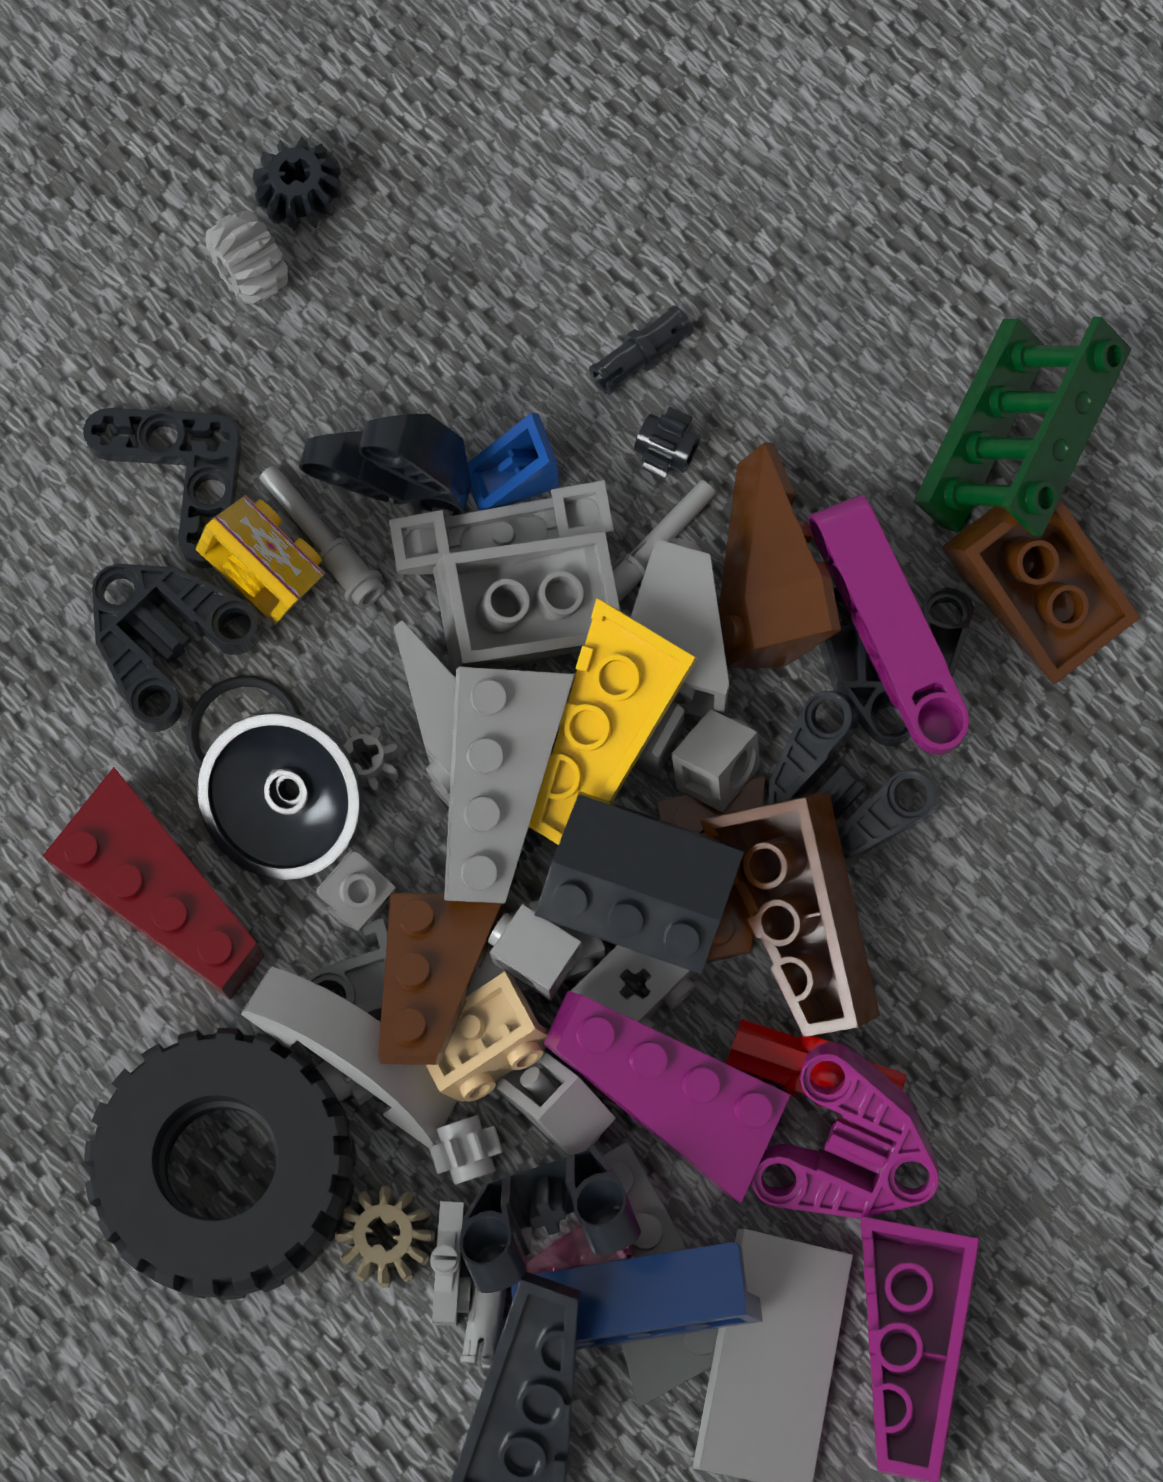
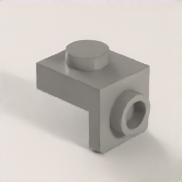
(355, 891)

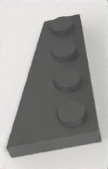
(665, 1361)

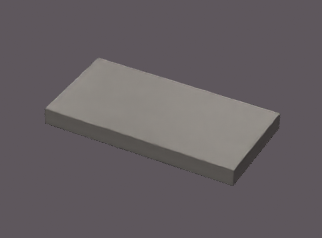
(775, 1374)

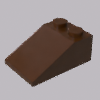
(1043, 589)

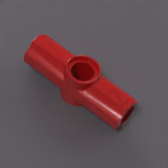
(779, 1059)

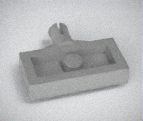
(450, 1289)

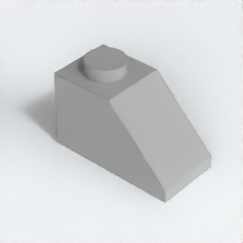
(557, 1103)

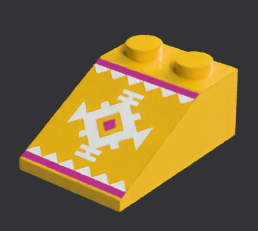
(260, 557)

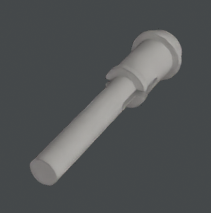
(630, 568)
(355, 577)

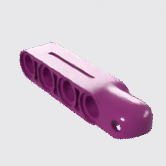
(891, 624)

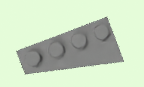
(497, 767)

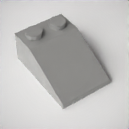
(522, 599)
(434, 703)

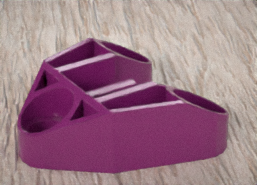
(836, 1185)

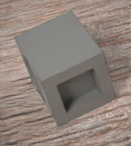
(716, 760)
(534, 951)

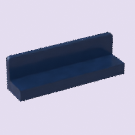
(660, 1295)

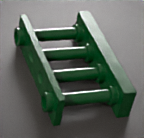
(990, 409)

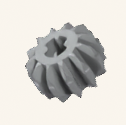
(247, 257)

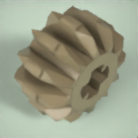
(377, 1255)

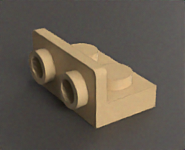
(489, 1041)

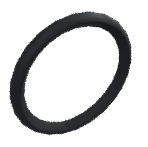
(222, 687)

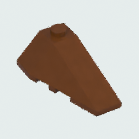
(772, 590)

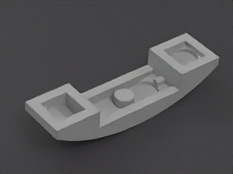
(571, 511)
(349, 1040)

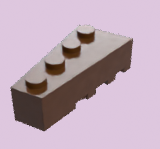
(802, 908)

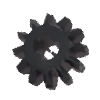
(298, 198)

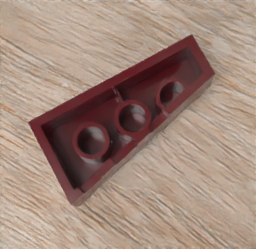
(144, 878)

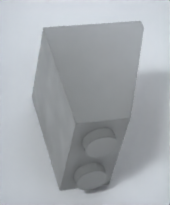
(682, 606)

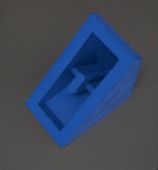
(514, 466)

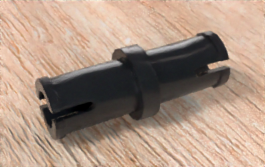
(641, 350)

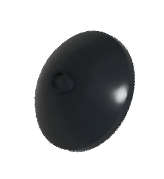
(255, 816)

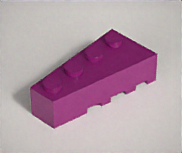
(685, 1098)
(916, 1341)

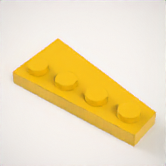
(614, 707)

